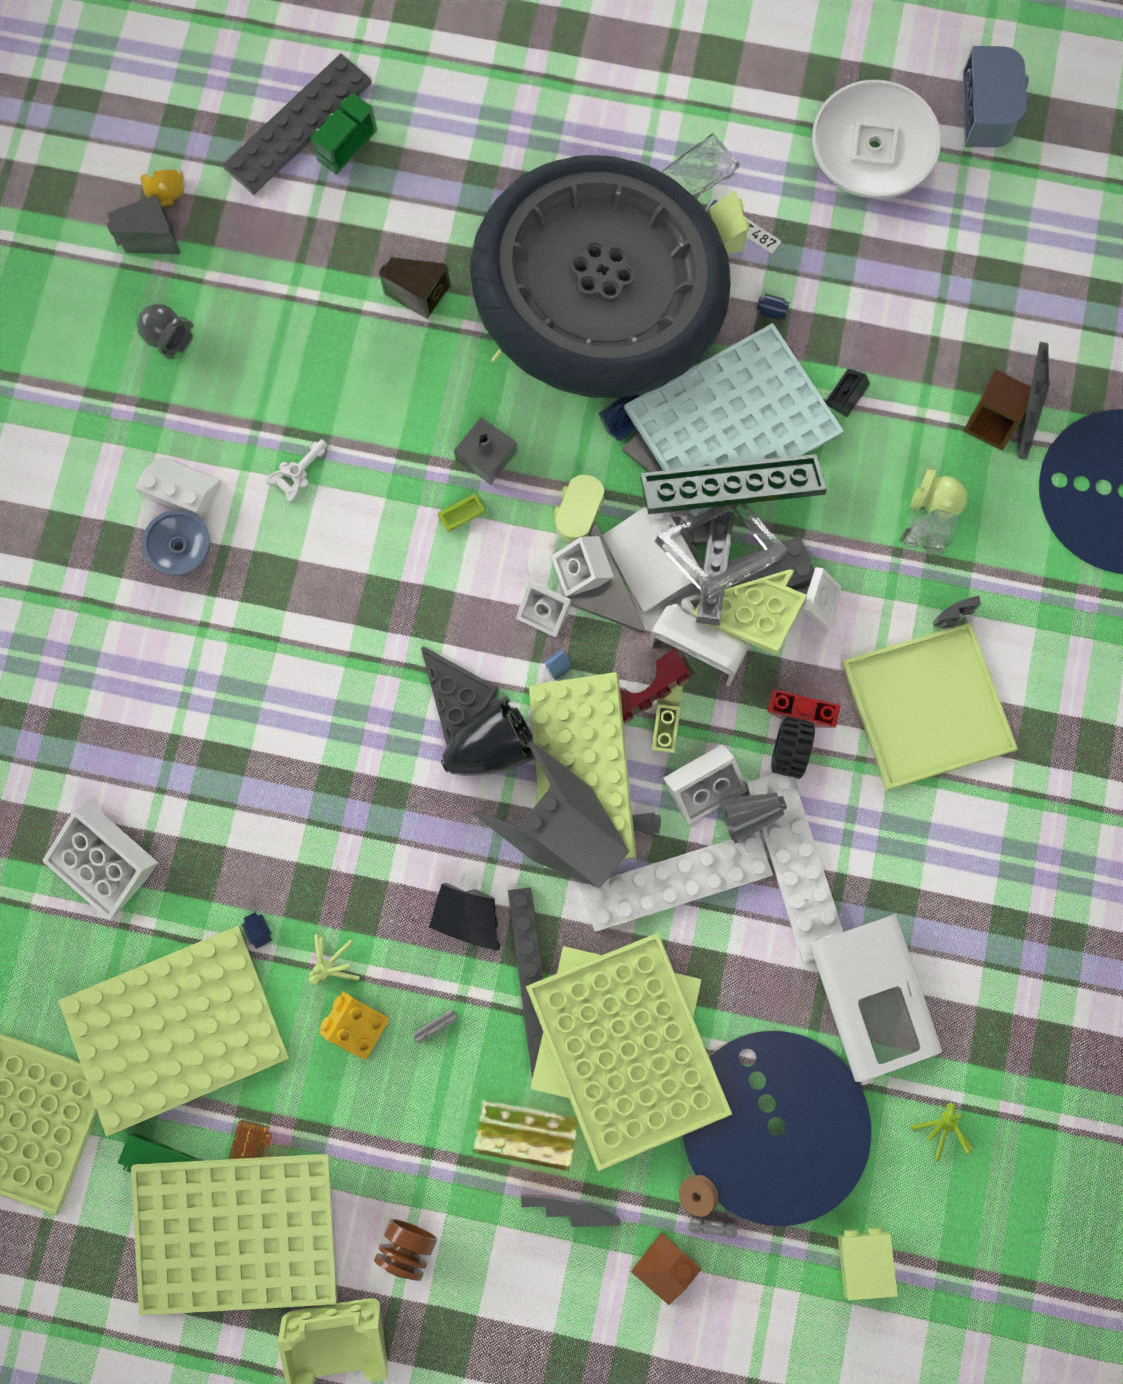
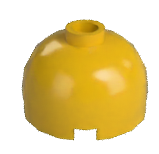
(165, 184)

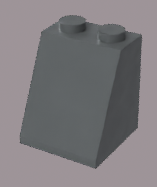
(143, 228)

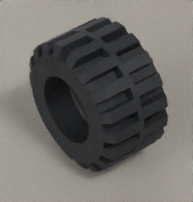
(793, 747)

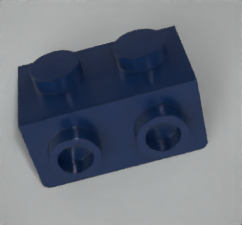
(617, 420)

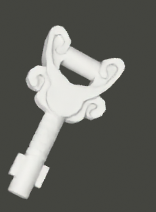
(296, 472)

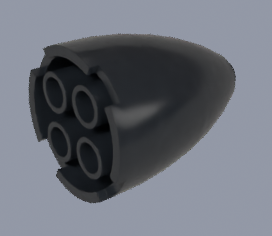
(489, 742)

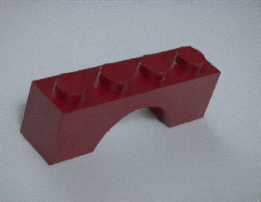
(671, 671)

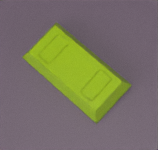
(461, 512)

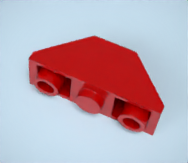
(819, 712)

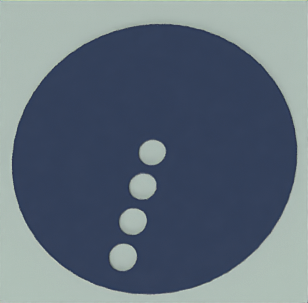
(1086, 520)
(824, 1141)

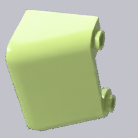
(333, 1341)

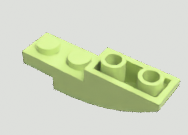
(667, 721)

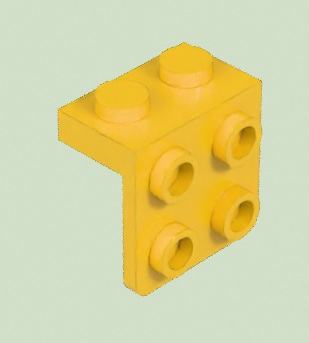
(353, 1025)

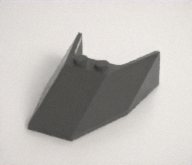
(566, 827)

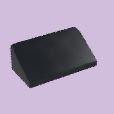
(848, 392)

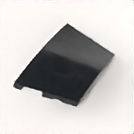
(466, 916)

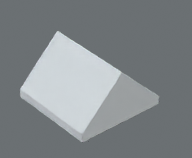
(543, 609)

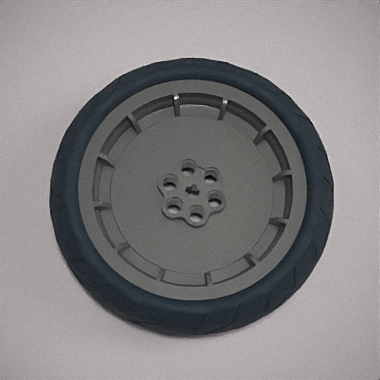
(583, 338)

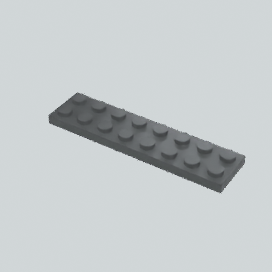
(294, 124)

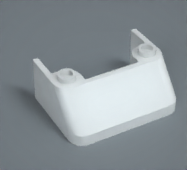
(699, 640)

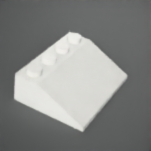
(643, 564)
(99, 860)

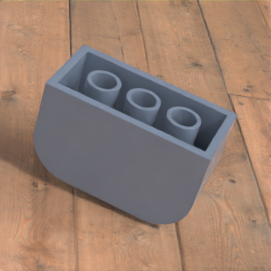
(993, 95)

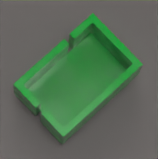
(344, 133)

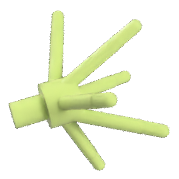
(324, 968)

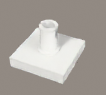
(821, 597)

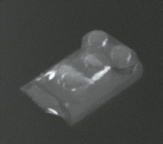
(703, 166)

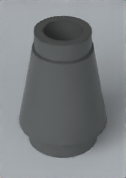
(647, 823)

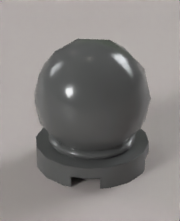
(164, 329)

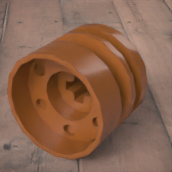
(403, 1255)

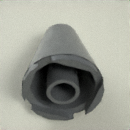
(751, 813)

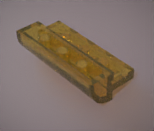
(526, 1135)

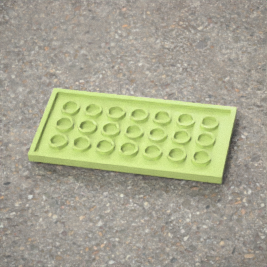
(585, 731)

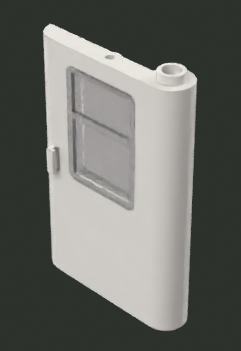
(870, 1001)

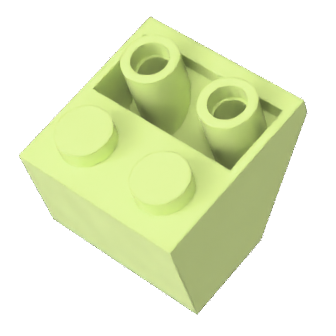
(730, 222)

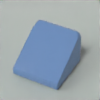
(558, 664)

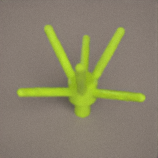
(948, 1123)

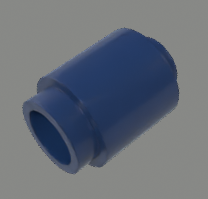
(772, 307)
(257, 930)

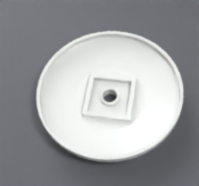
(883, 114)

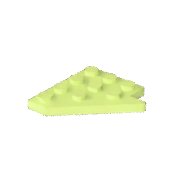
(761, 611)

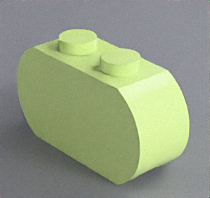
(579, 507)

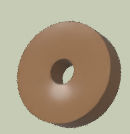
(707, 1192)

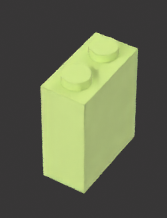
(867, 1264)

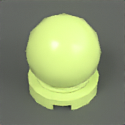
(939, 493)

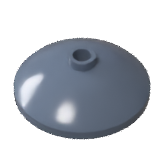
(168, 532)

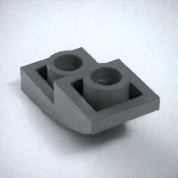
(952, 613)

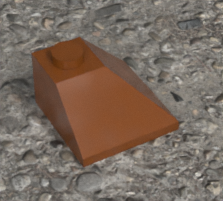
(666, 1269)

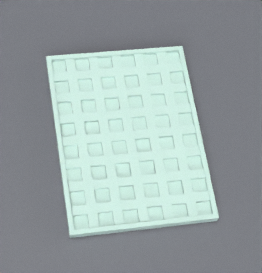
(735, 409)

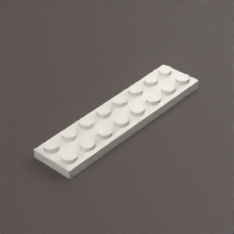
(797, 866)
(676, 881)

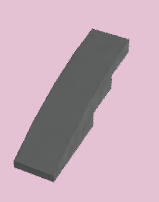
(580, 1213)

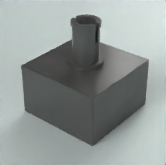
(485, 450)

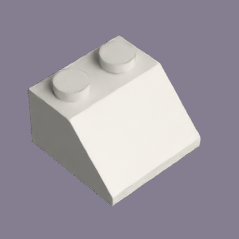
(582, 565)

